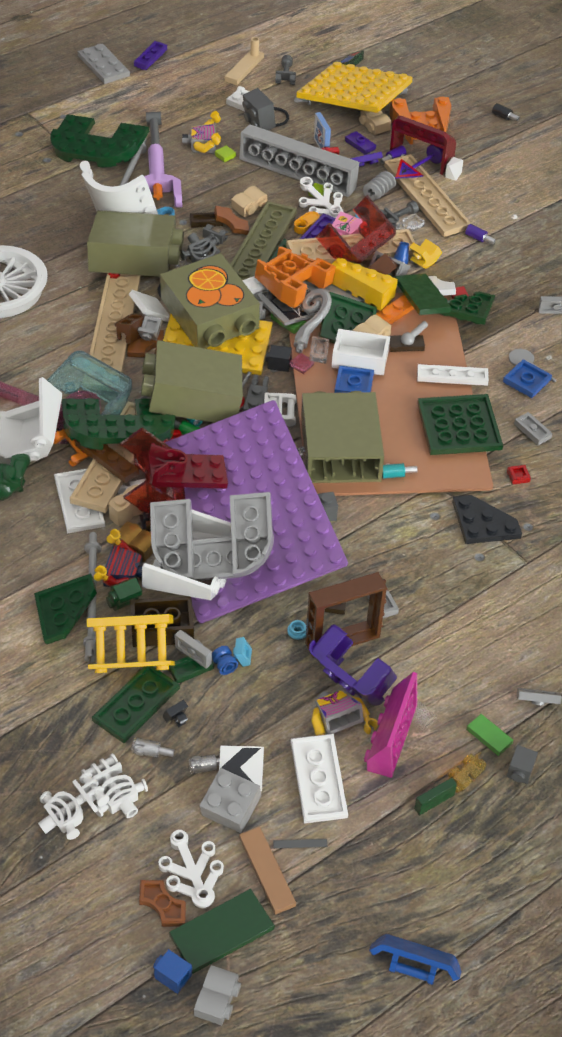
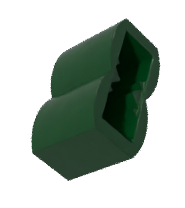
(122, 593)

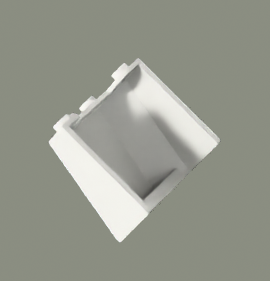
(31, 426)
(159, 579)

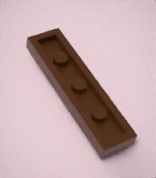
(112, 462)

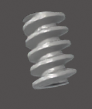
(379, 185)

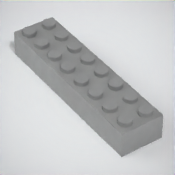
(298, 159)

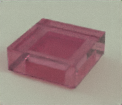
(301, 363)

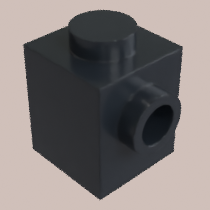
(279, 358)

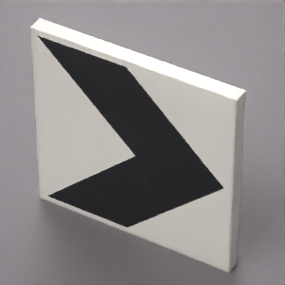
(243, 761)

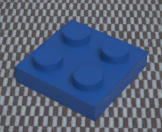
(527, 378)
(353, 379)

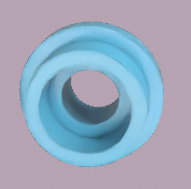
(297, 630)

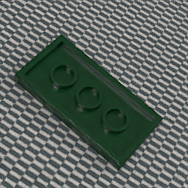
(423, 294)
(135, 703)
(221, 930)

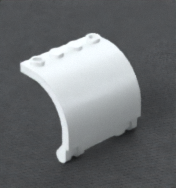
(130, 197)

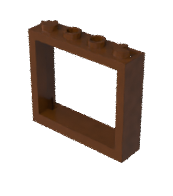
(343, 592)

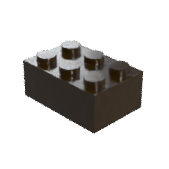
(177, 606)

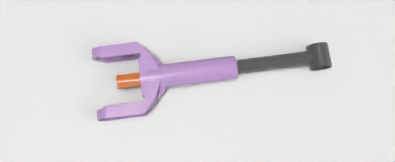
(157, 179)

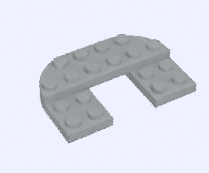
(219, 557)

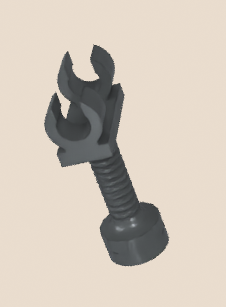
(286, 62)
(411, 208)
(207, 232)

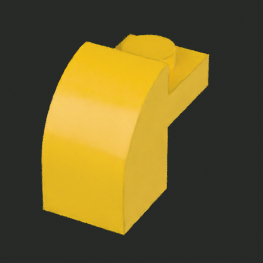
(425, 254)

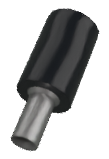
(504, 112)

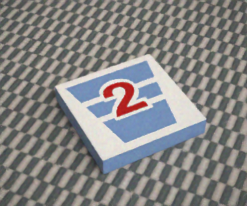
(321, 131)

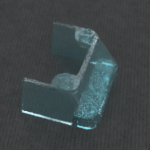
(93, 375)

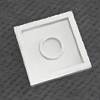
(149, 305)

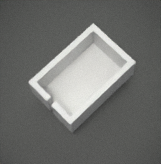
(361, 350)

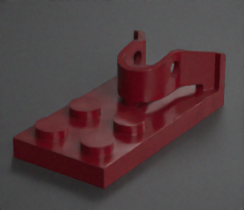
(178, 469)

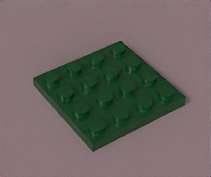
(459, 424)

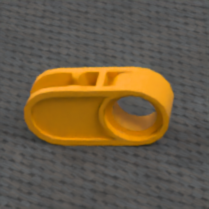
(306, 220)

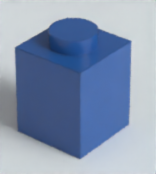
(172, 971)

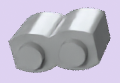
(216, 995)

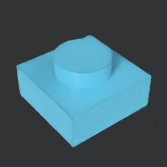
(242, 651)

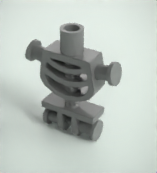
(196, 250)

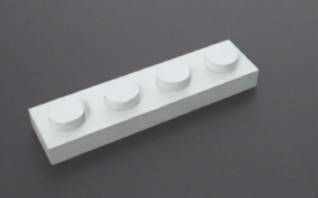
(452, 374)

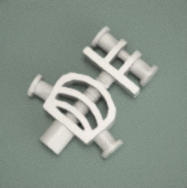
(119, 788)
(57, 817)

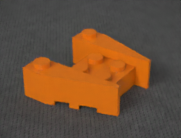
(437, 118)
(286, 274)

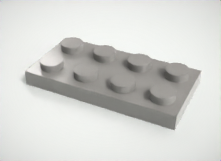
(103, 63)

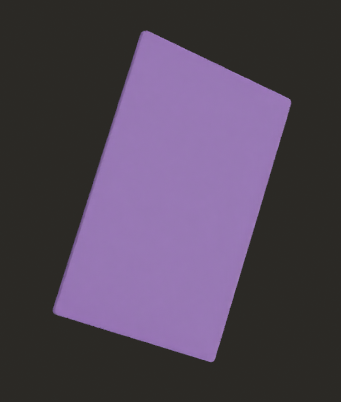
(261, 460)

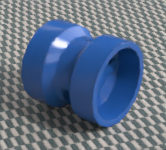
(223, 658)

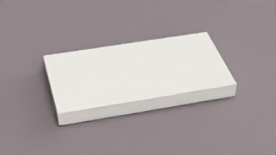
(75, 517)
(319, 778)

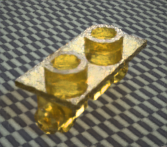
(471, 765)

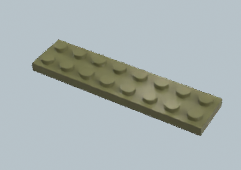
(263, 238)

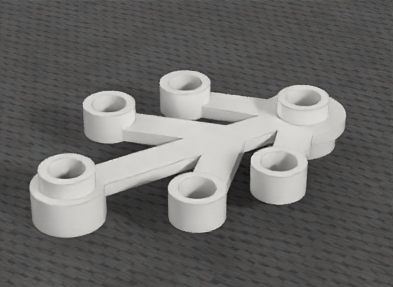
(331, 210)
(192, 872)

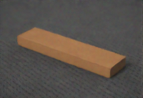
(267, 870)

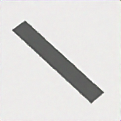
(306, 843)

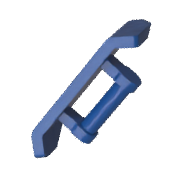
(419, 953)

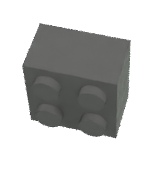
(259, 109)

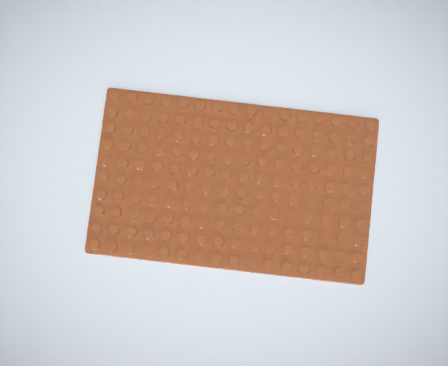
(399, 414)

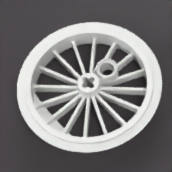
(13, 283)

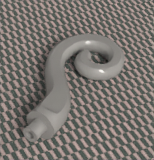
(303, 334)

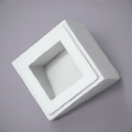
(454, 168)

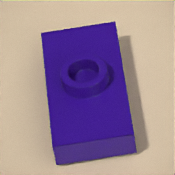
(360, 142)

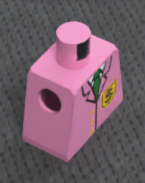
(346, 224)

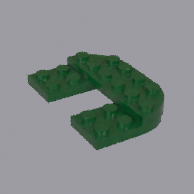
(75, 142)
(92, 430)

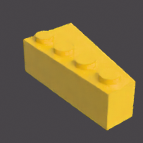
(364, 282)

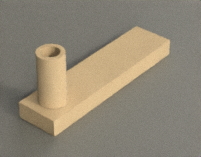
(246, 64)

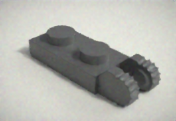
(256, 393)

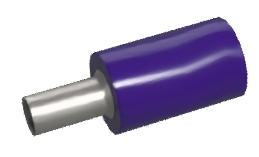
(395, 153)
(478, 234)

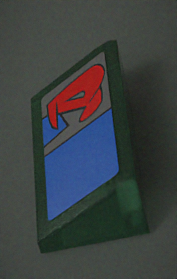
(353, 58)

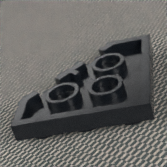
(483, 522)

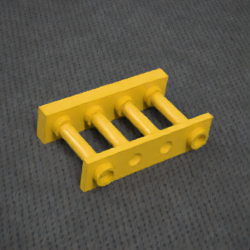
(140, 624)

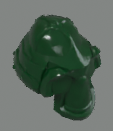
(12, 475)

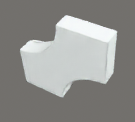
(444, 287)

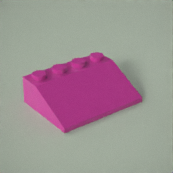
(393, 727)

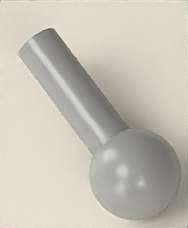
(409, 337)

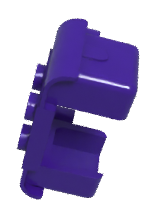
(329, 654)

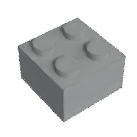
(230, 800)

